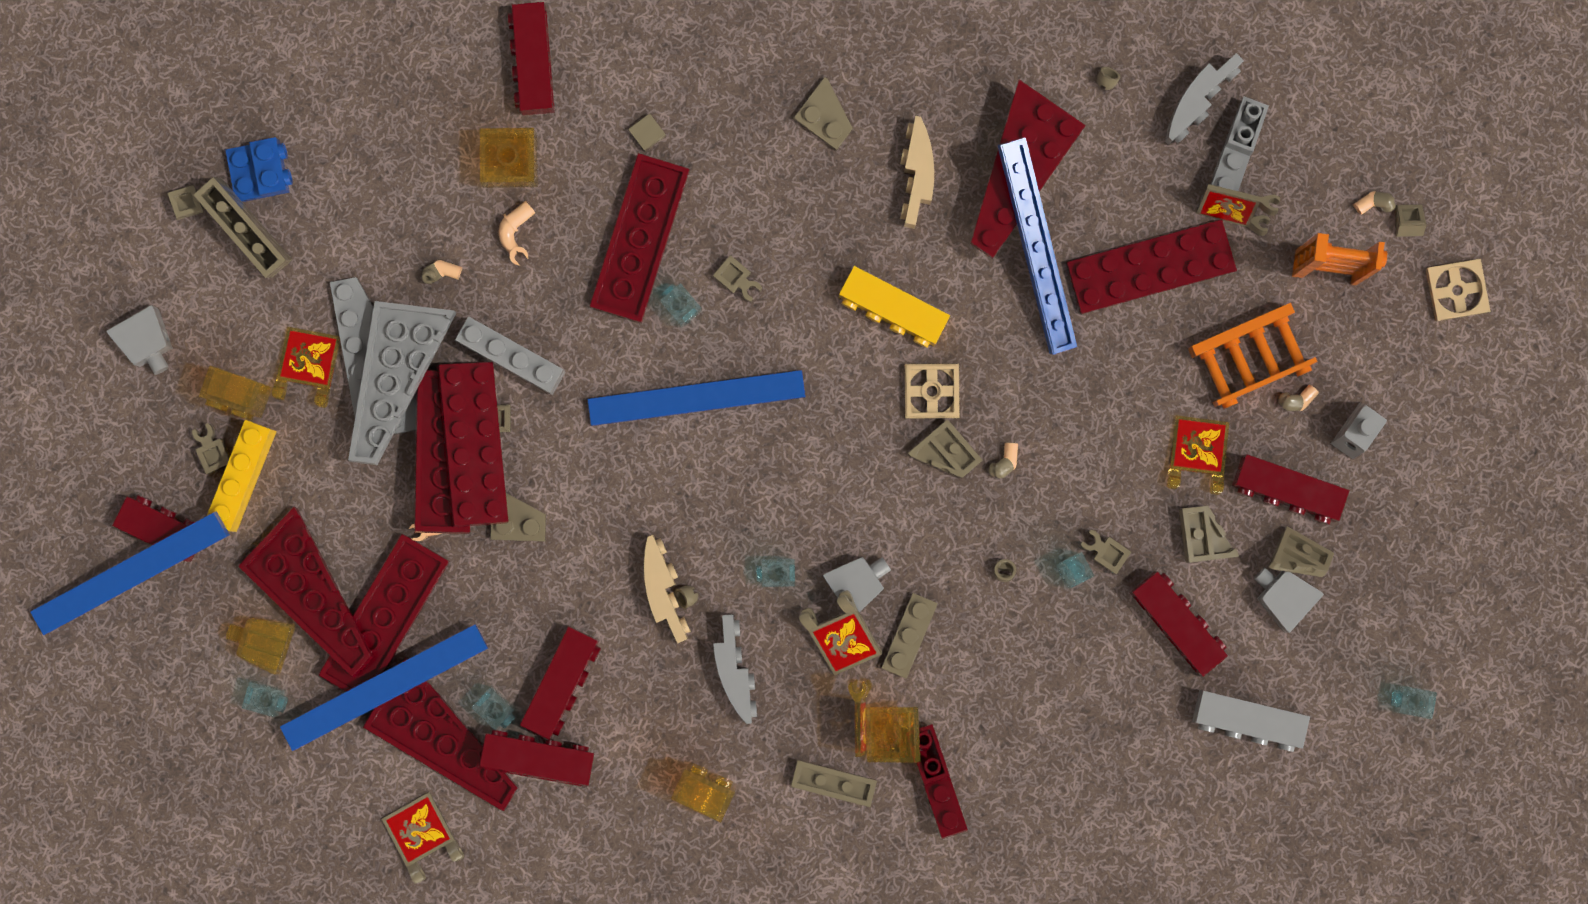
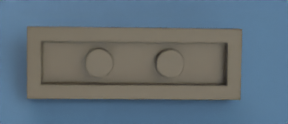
(909, 635)
(833, 783)

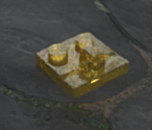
(892, 734)

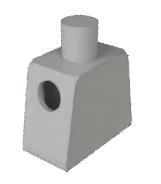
(143, 339)
(1359, 430)
(859, 580)
(1286, 597)

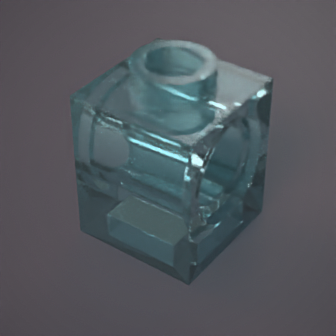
(688, 313)
(788, 567)
(1074, 570)
(253, 699)
(1425, 703)
(483, 705)

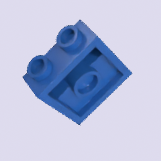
(259, 169)

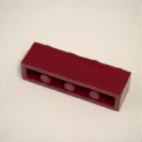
(532, 58)
(1290, 488)
(1179, 624)
(560, 683)
(535, 759)

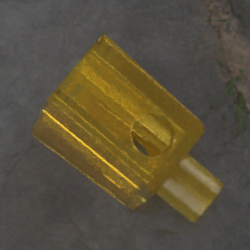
(263, 642)

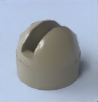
(1108, 78)
(1005, 565)
(690, 597)

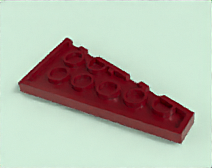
(1048, 136)
(299, 582)
(434, 735)

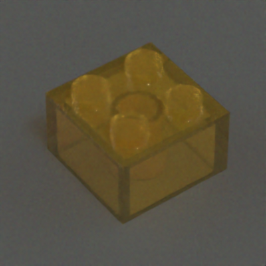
(508, 157)
(230, 390)
(704, 792)

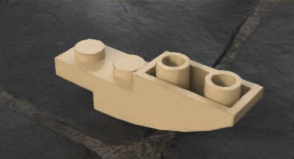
(920, 162)
(658, 578)

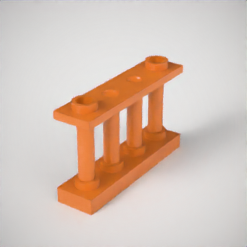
(1322, 256)
(1255, 330)

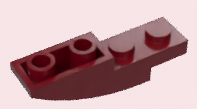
(939, 785)

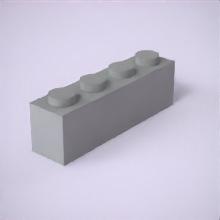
(510, 355)
(1250, 719)

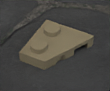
(825, 116)
(947, 451)
(523, 525)
(1203, 536)
(1300, 555)

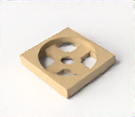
(1467, 288)
(921, 391)

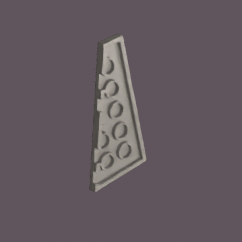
(354, 322)
(395, 362)

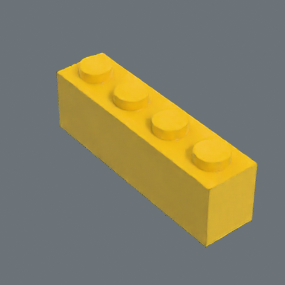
(893, 306)
(241, 473)

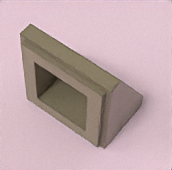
(1410, 220)

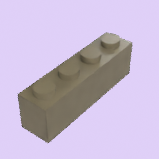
(242, 227)

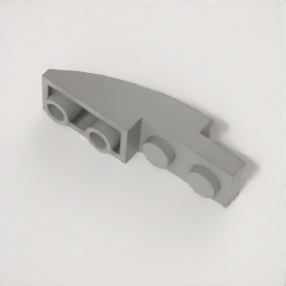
(1193, 103)
(1239, 144)
(735, 681)

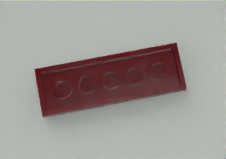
(639, 238)
(1151, 266)
(472, 444)
(431, 474)
(391, 608)

